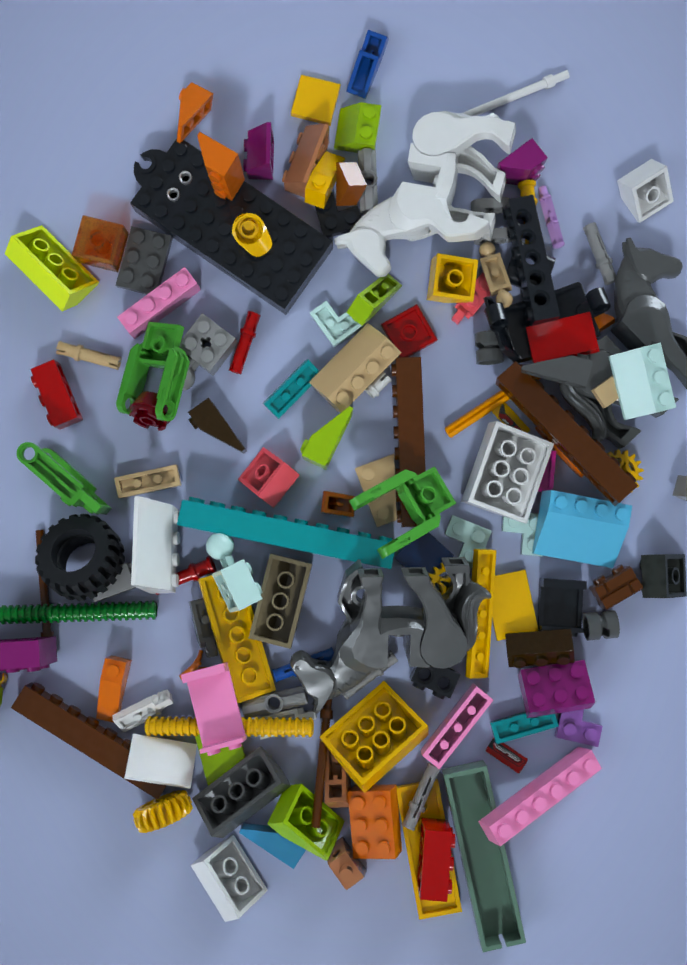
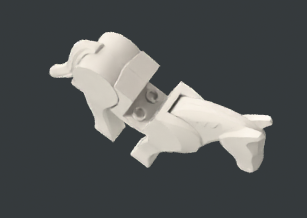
(419, 211)

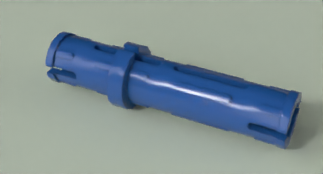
(280, 674)

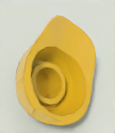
(252, 234)

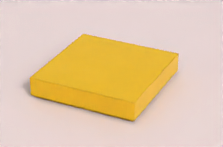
(315, 100)

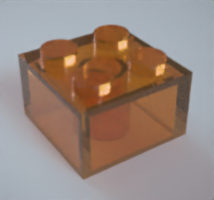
(100, 243)

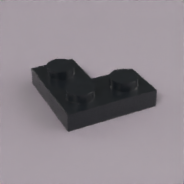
(334, 221)

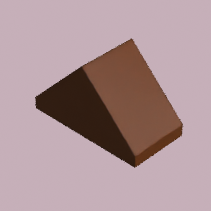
(349, 183)
(337, 504)

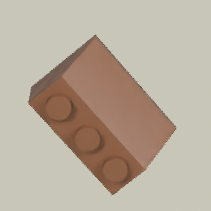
(310, 149)

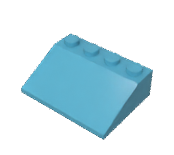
(580, 528)

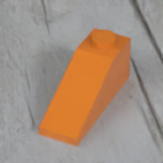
(194, 106)
(112, 687)

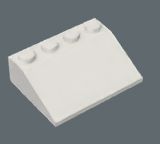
(507, 472)
(155, 546)

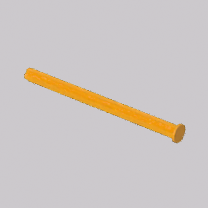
(477, 413)

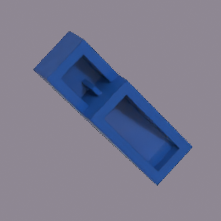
(367, 64)

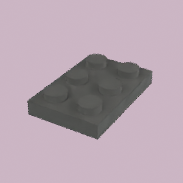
(144, 260)

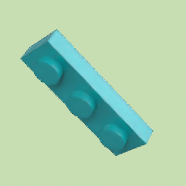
(291, 389)
(520, 726)

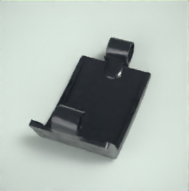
(510, 323)

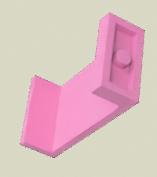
(215, 708)

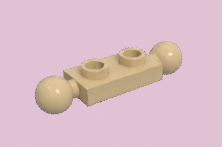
(495, 274)

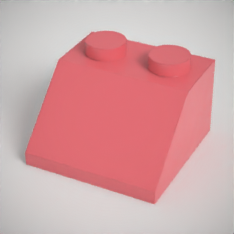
(268, 477)

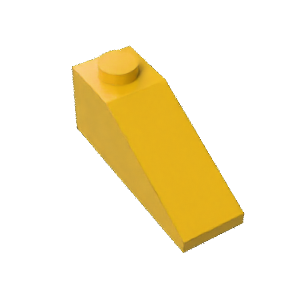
(322, 180)

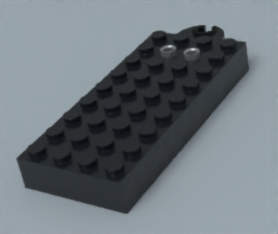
(183, 204)

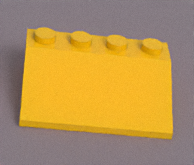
(374, 736)

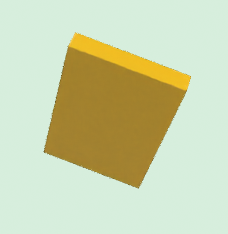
(512, 605)

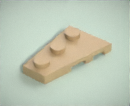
(372, 474)

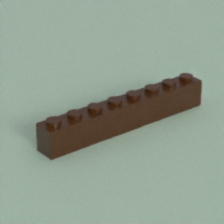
(410, 423)
(566, 434)
(79, 732)

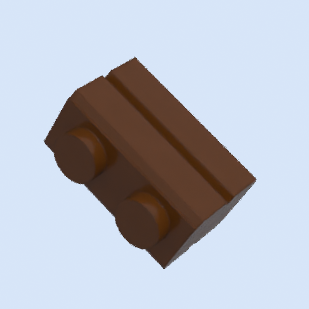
(615, 587)

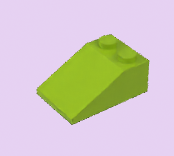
(323, 443)
(294, 818)

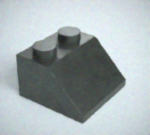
(663, 576)

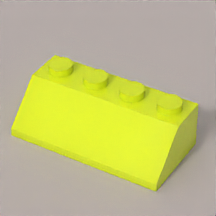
(50, 267)

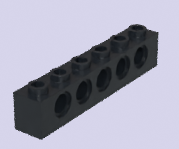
(525, 209)

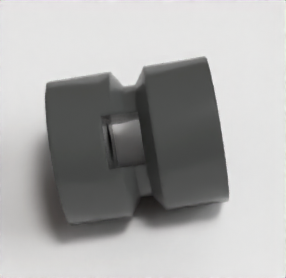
(489, 350)
(600, 625)

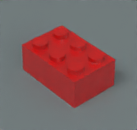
(435, 860)

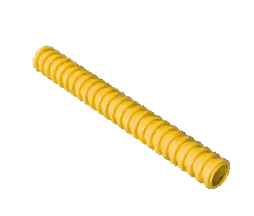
(251, 726)

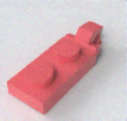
(470, 308)

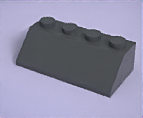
(240, 793)

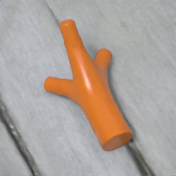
(195, 665)

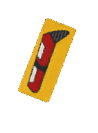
(509, 417)

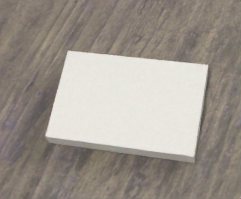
(161, 761)

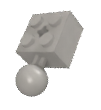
(206, 357)

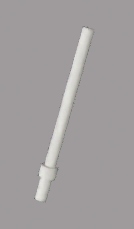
(547, 82)

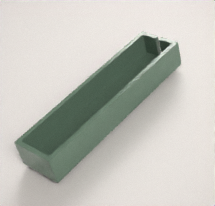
(483, 861)

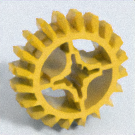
(163, 811)

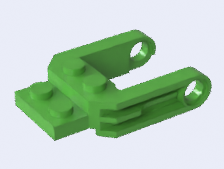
(162, 351)
(63, 479)
(421, 495)

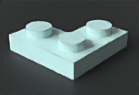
(334, 327)
(528, 532)
(470, 534)

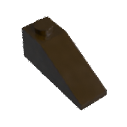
(210, 421)

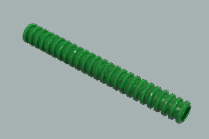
(77, 612)

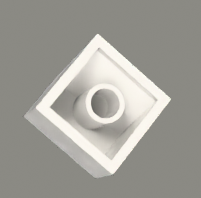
(646, 189)

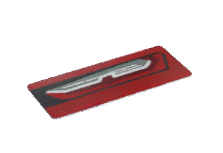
(507, 755)

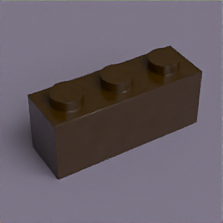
(540, 648)

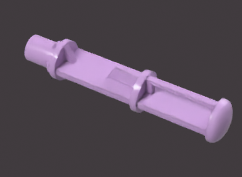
(550, 217)

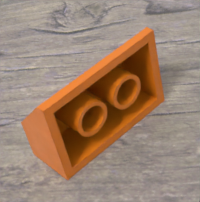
(222, 167)

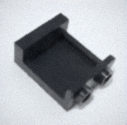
(561, 605)

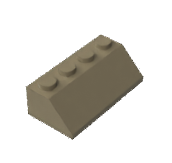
(281, 601)

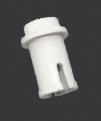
(377, 385)

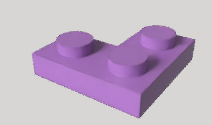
(575, 729)

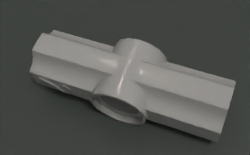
(367, 166)
(288, 699)

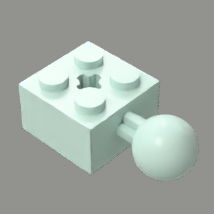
(235, 578)

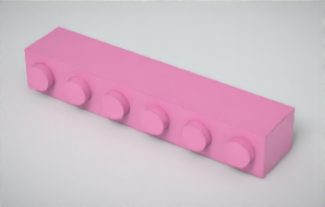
(539, 795)

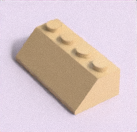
(354, 367)

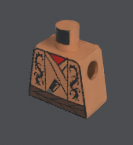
(346, 869)

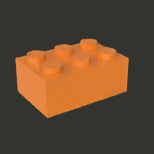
(375, 822)

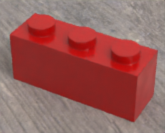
(55, 394)

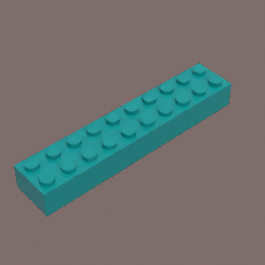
(283, 533)

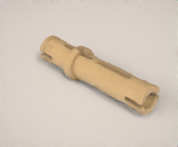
(80, 353)

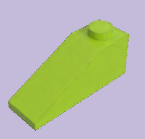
(373, 299)

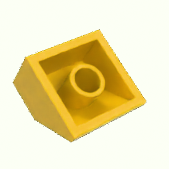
(452, 279)

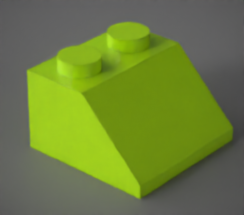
(357, 127)

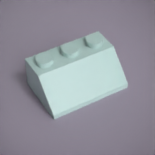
(642, 381)

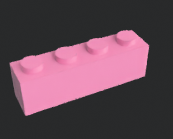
(159, 302)
(456, 726)

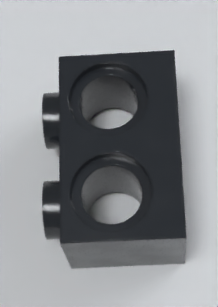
(433, 679)

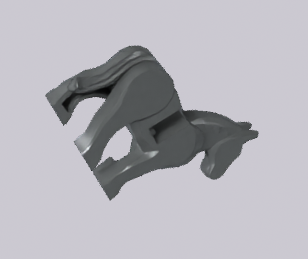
(638, 323)
(432, 634)

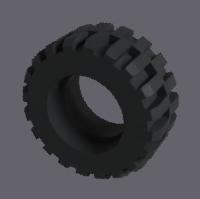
(63, 540)

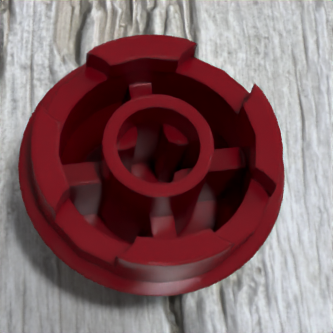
(144, 411)

